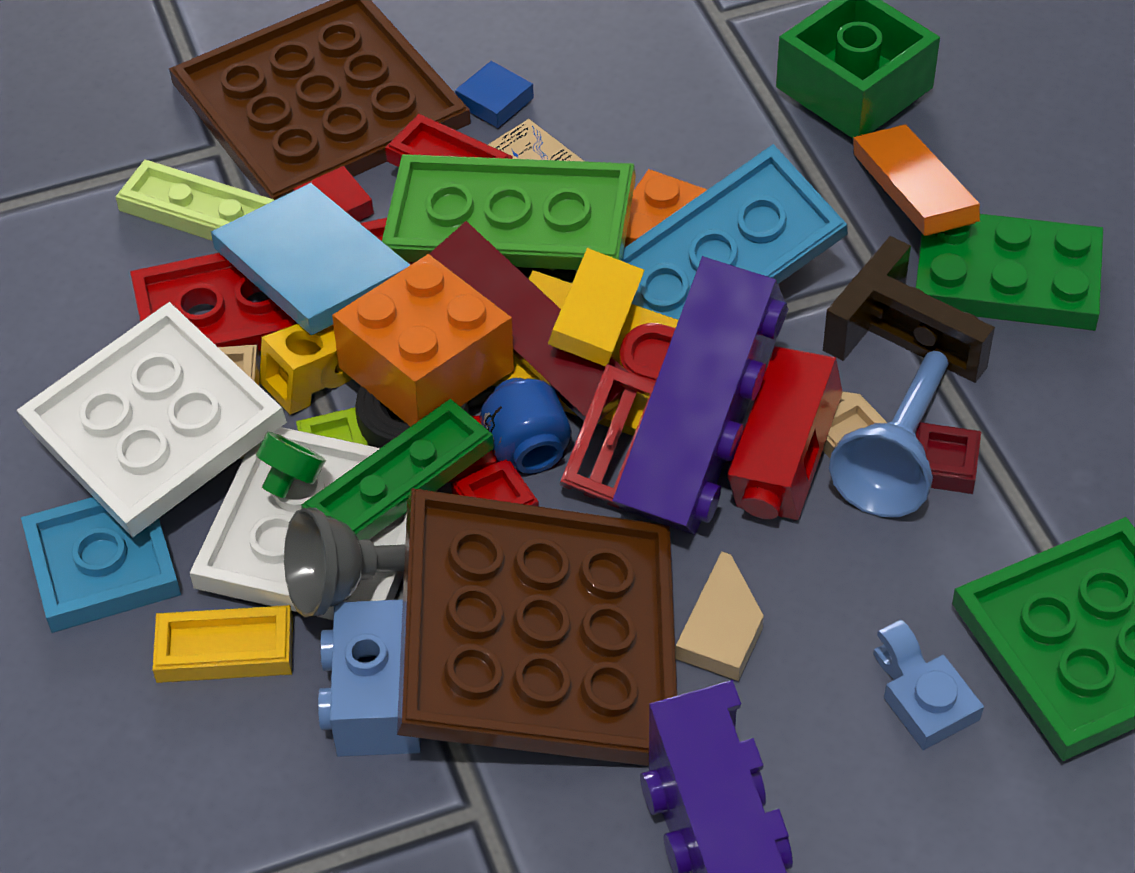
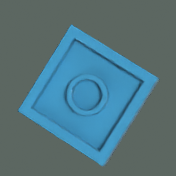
(93, 566)

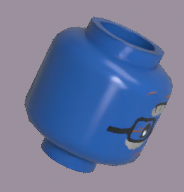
(526, 424)

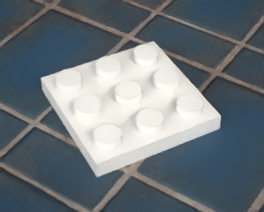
(151, 418)
(248, 535)

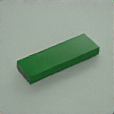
(419, 458)

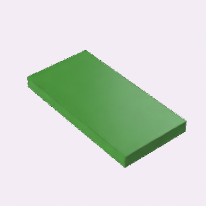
(524, 207)

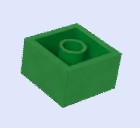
(857, 63)

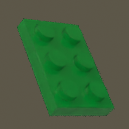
(1016, 270)

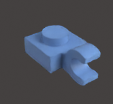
(925, 696)

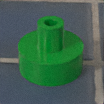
(287, 462)

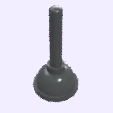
(329, 561)

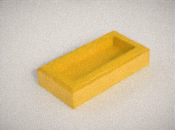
(596, 307)
(223, 644)

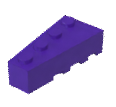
(702, 396)
(711, 787)

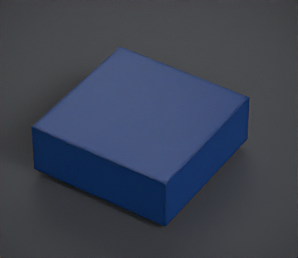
(495, 93)

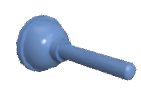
(885, 464)

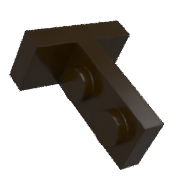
(905, 315)

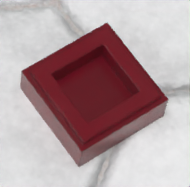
(951, 456)

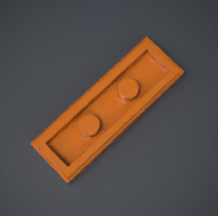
(916, 180)

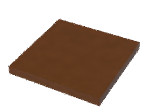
(315, 94)
(534, 627)

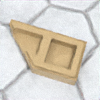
(722, 623)

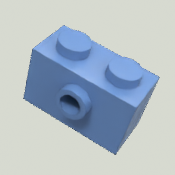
(364, 679)

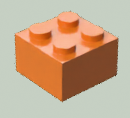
(423, 340)

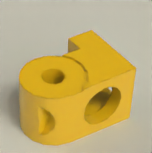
(298, 365)

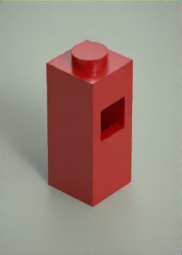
(785, 433)

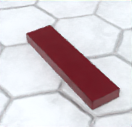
(532, 316)

